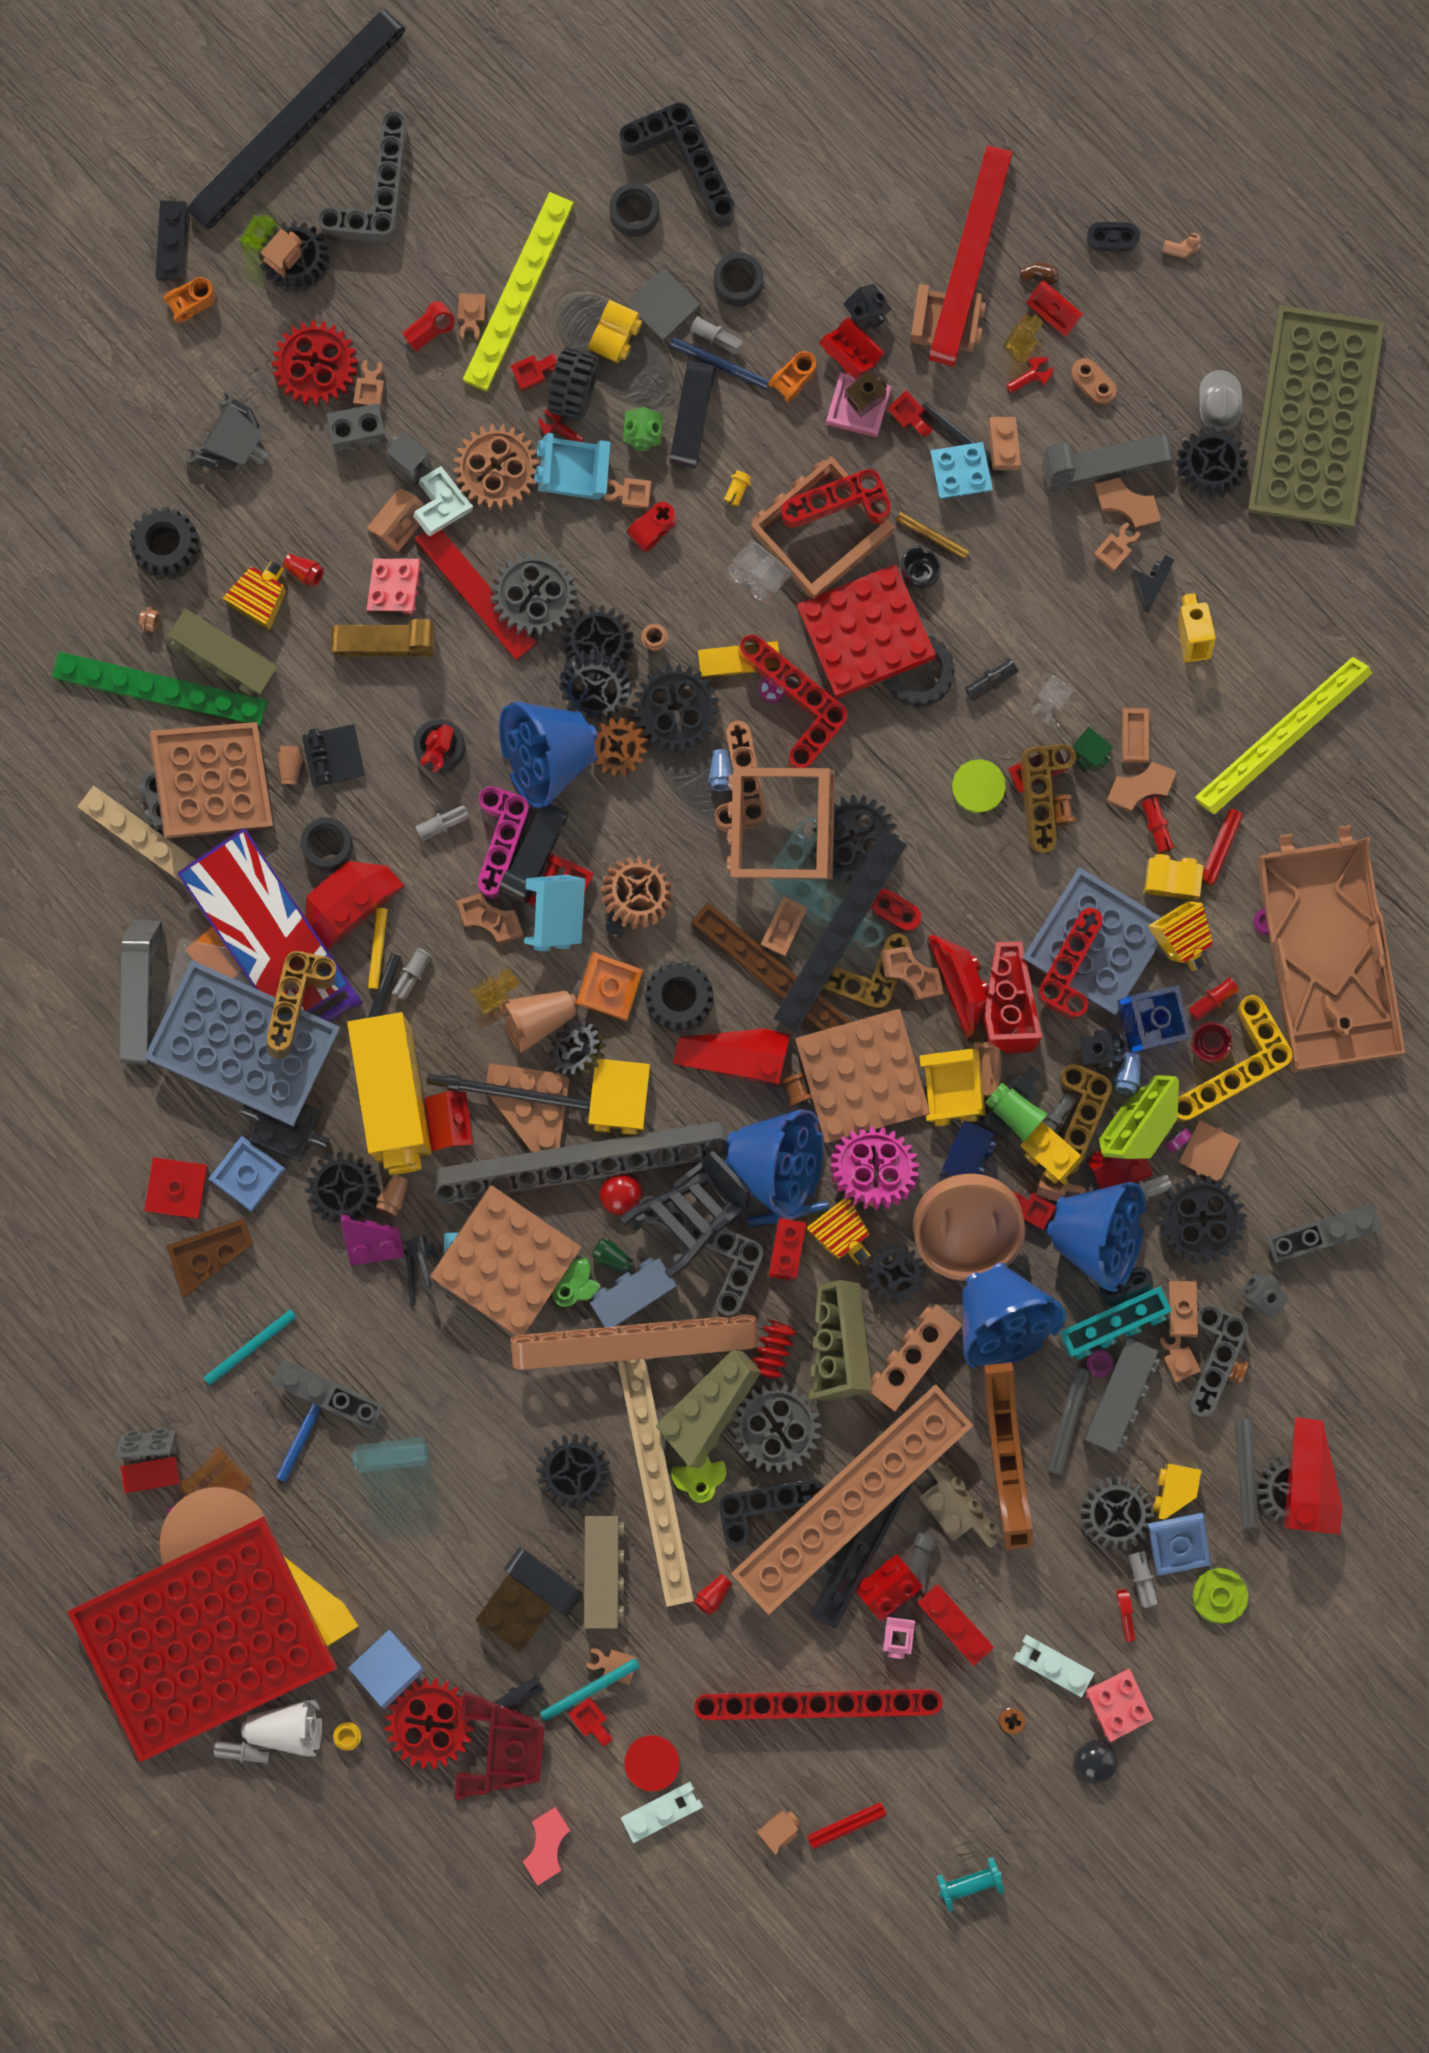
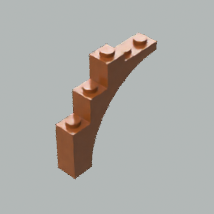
(1006, 1456)

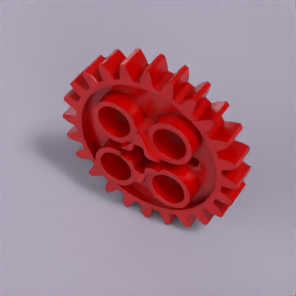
(308, 385)
(426, 1749)

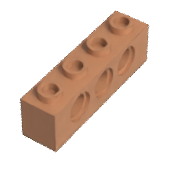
(946, 1328)

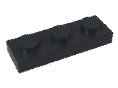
(171, 240)

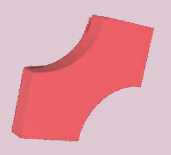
(549, 1832)

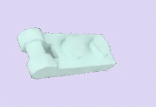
(1055, 1666)
(660, 1812)

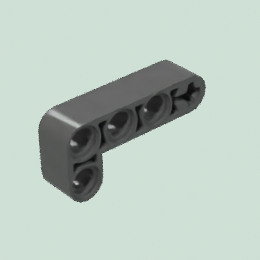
(1212, 1364)

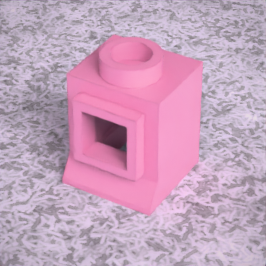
(900, 1625)

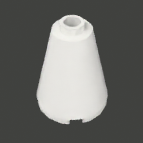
(286, 1728)

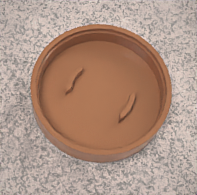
(968, 1225)

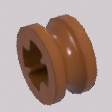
(1238, 1371)

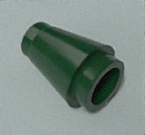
(610, 1255)

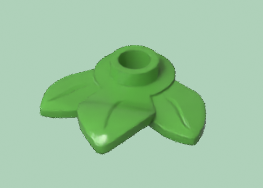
(578, 1282)

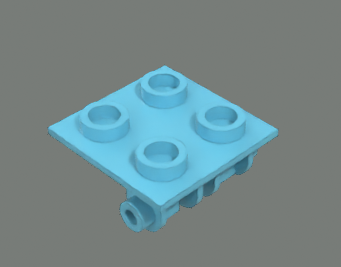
(961, 470)

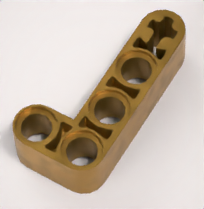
(384, 640)
(1045, 797)
(292, 1004)
(1087, 1099)

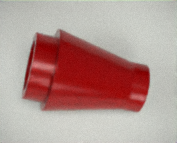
(305, 570)
(712, 1596)

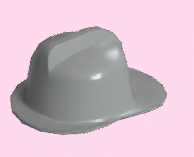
(1220, 400)

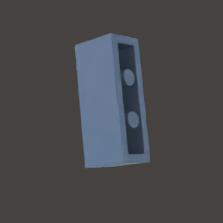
(632, 1293)

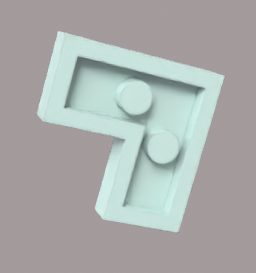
(446, 505)

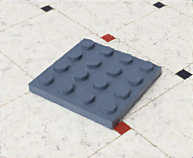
(1117, 951)

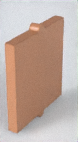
(1209, 1151)

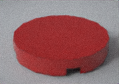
(652, 1763)

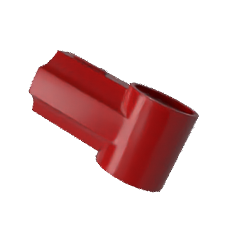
(427, 327)

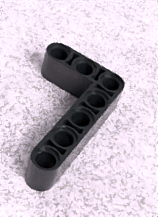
(691, 153)

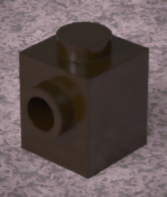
(866, 393)

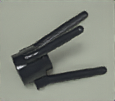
(419, 1251)

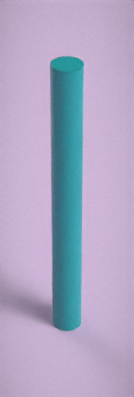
(250, 1347)
(590, 1689)

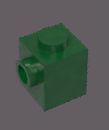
(1092, 750)

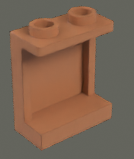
(927, 315)

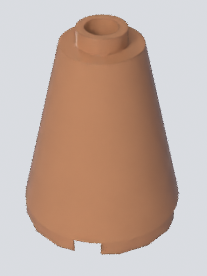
(536, 1016)

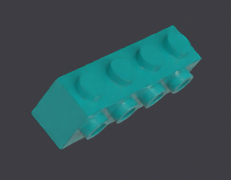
(1113, 1322)

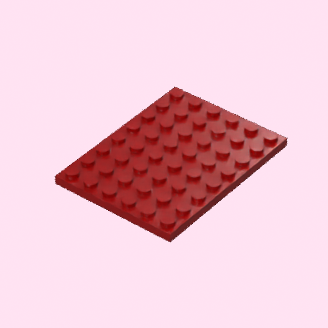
(202, 1639)

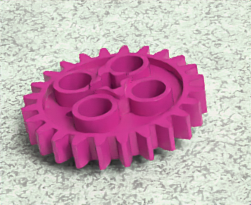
(899, 1168)

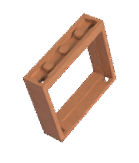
(845, 564)
(824, 830)

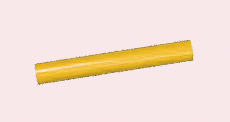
(377, 949)

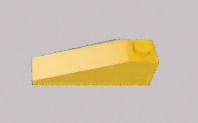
(327, 1610)

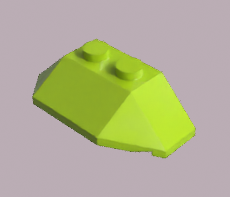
(1142, 1120)

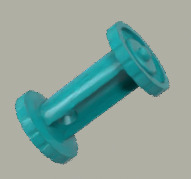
(970, 1884)

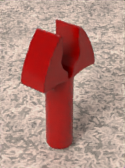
(1031, 375)
(559, 428)
(1126, 1611)

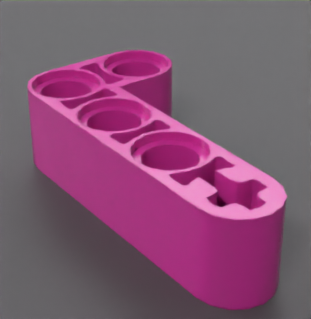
(499, 845)

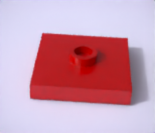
(176, 1188)

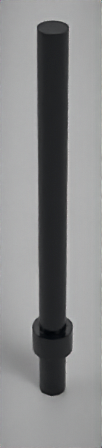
(455, 1083)

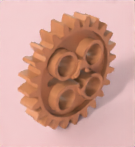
(511, 485)

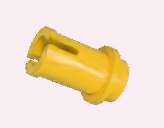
(737, 487)

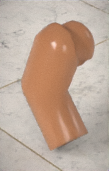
(1183, 249)

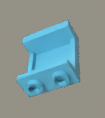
(572, 467)
(557, 911)

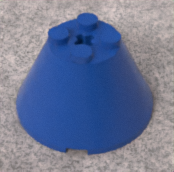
(545, 749)
(779, 1160)
(1101, 1232)
(1006, 1317)

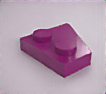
(370, 1241)

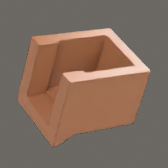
(282, 251)
(780, 1830)

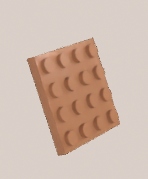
(210, 780)
(862, 1075)
(505, 1262)

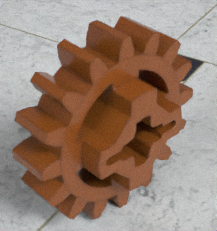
(628, 740)

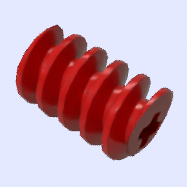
(773, 1349)

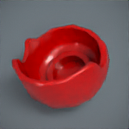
(620, 1193)

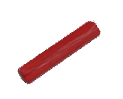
(1221, 847)
(847, 1825)

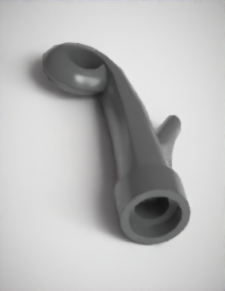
(920, 1558)

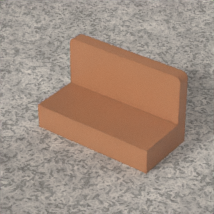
(396, 520)

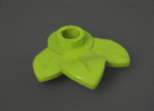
(689, 1478)

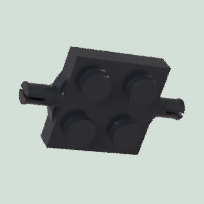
(283, 1137)

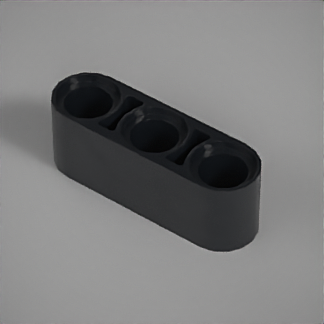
(543, 1581)

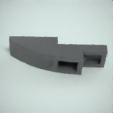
(1324, 1233)
(326, 1394)

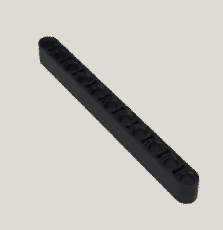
(296, 119)

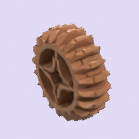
(644, 900)

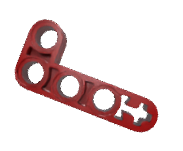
(834, 504)
(1073, 959)

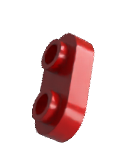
(897, 908)

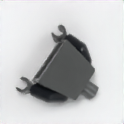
(230, 439)

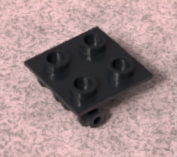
(333, 755)

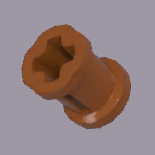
(1067, 818)
(796, 1090)
(1015, 1728)

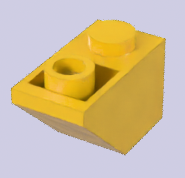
(1178, 1489)

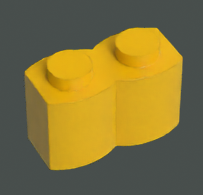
(614, 332)
(1173, 878)

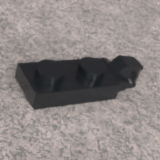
(1023, 1087)

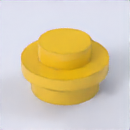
(347, 1736)

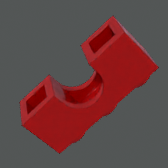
(955, 1624)

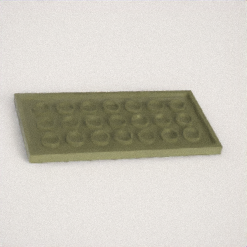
(1315, 417)

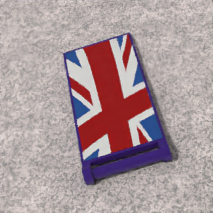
(260, 920)

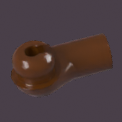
(1040, 269)

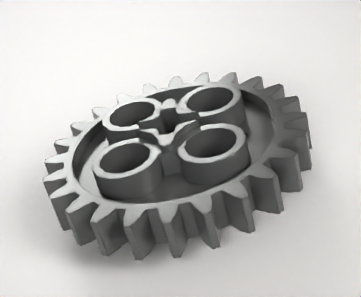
(553, 607)
(798, 1413)

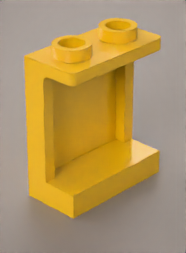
(953, 1086)
(619, 1096)

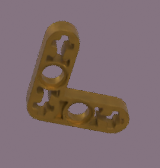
(867, 986)

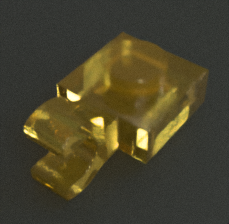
(1021, 339)
(491, 992)

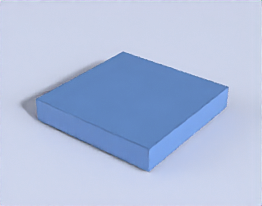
(247, 1174)
(1179, 1544)
(386, 1669)

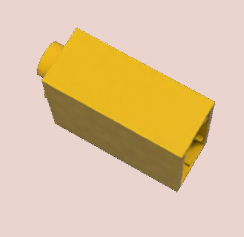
(390, 1092)

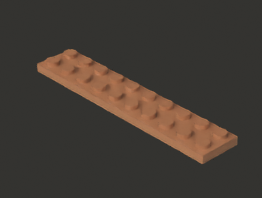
(851, 1499)

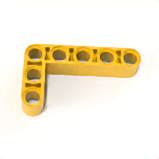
(1240, 1071)

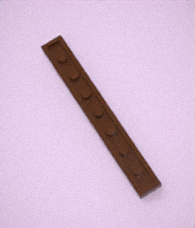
(761, 964)

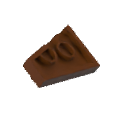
(207, 1253)

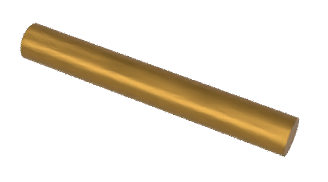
(932, 535)

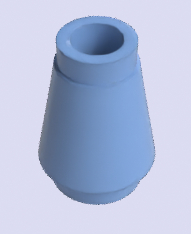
(720, 770)
(1128, 1075)

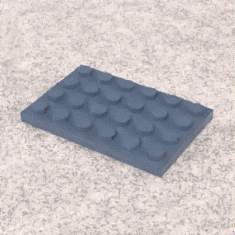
(219, 1040)

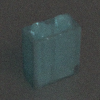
(391, 1455)

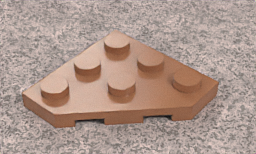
(535, 1122)

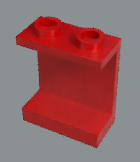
(787, 1249)

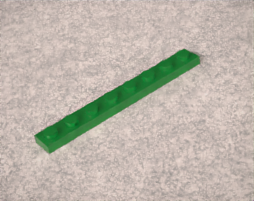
(159, 689)

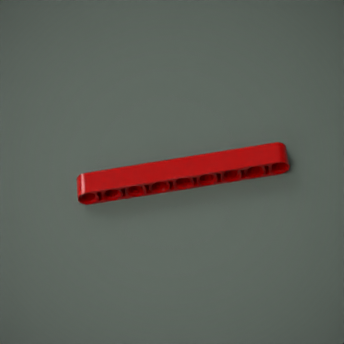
(970, 256)
(830, 1711)

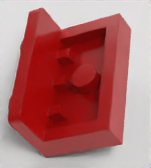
(852, 349)
(1116, 1171)
(888, 1587)

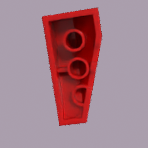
(1010, 1003)
(743, 1054)
(1312, 1489)

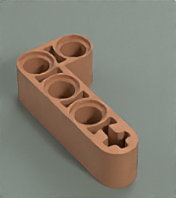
(753, 799)

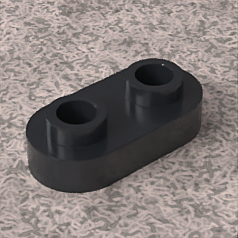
(1112, 236)
(1137, 1284)

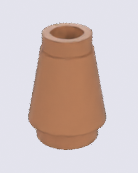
(651, 632)
(290, 763)
(392, 1196)

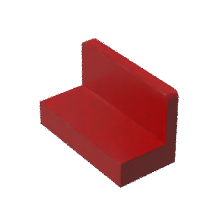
(448, 1120)

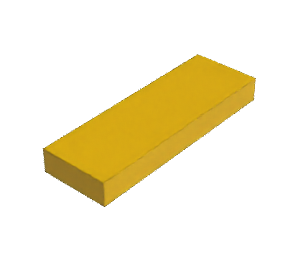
(726, 661)

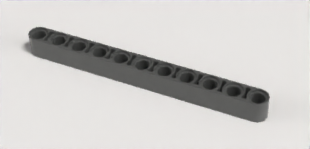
(580, 1162)

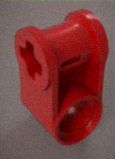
(649, 528)

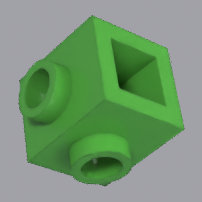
(643, 428)

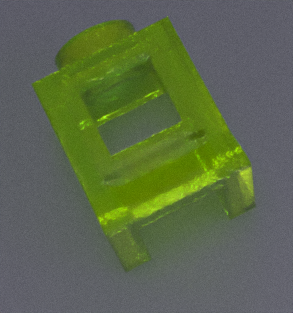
(250, 240)

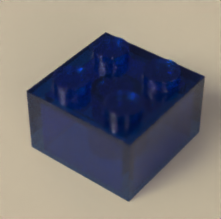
(1154, 1019)
(968, 1151)

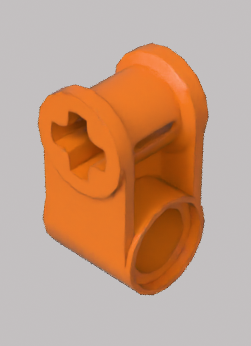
(188, 299)
(790, 379)

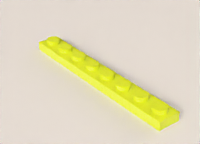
(518, 292)
(1283, 735)

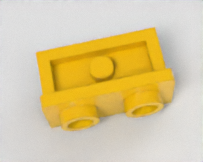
(1052, 1152)

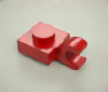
(530, 371)
(908, 411)
(437, 744)
(1035, 1209)
(589, 1719)

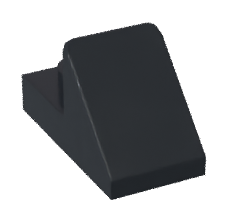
(1149, 587)

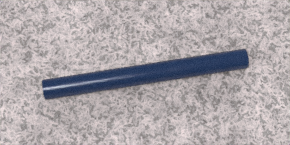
(720, 363)

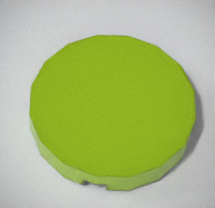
(978, 786)
(1220, 1595)

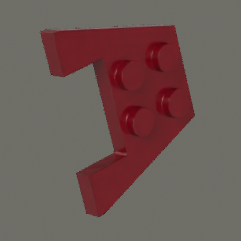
(513, 1748)

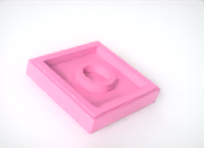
(844, 416)

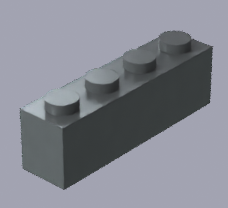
(1120, 1396)

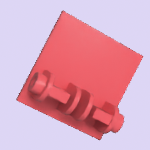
(394, 585)
(1119, 1705)

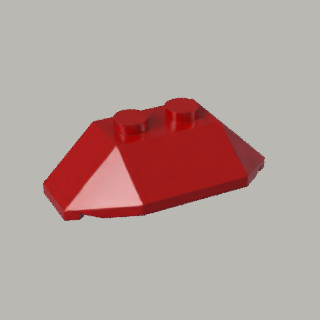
(349, 899)
(961, 981)

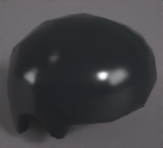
(920, 567)
(1095, 1761)

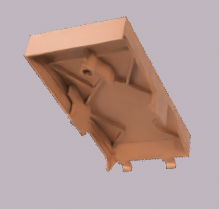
(1330, 953)

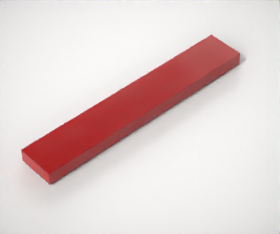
(473, 590)

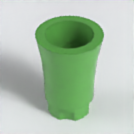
(1015, 1111)

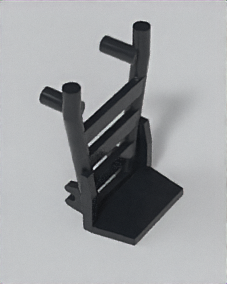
(709, 1171)

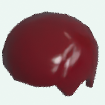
(1212, 1042)

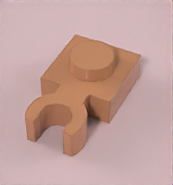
(471, 311)
(369, 389)
(634, 493)
(1115, 550)
(1180, 1361)
(612, 1662)

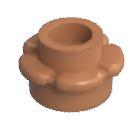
(149, 620)

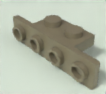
(955, 1507)

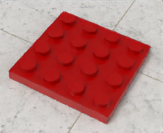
(866, 631)

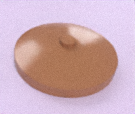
(204, 1518)

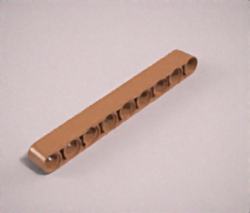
(633, 1342)

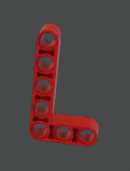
(798, 696)

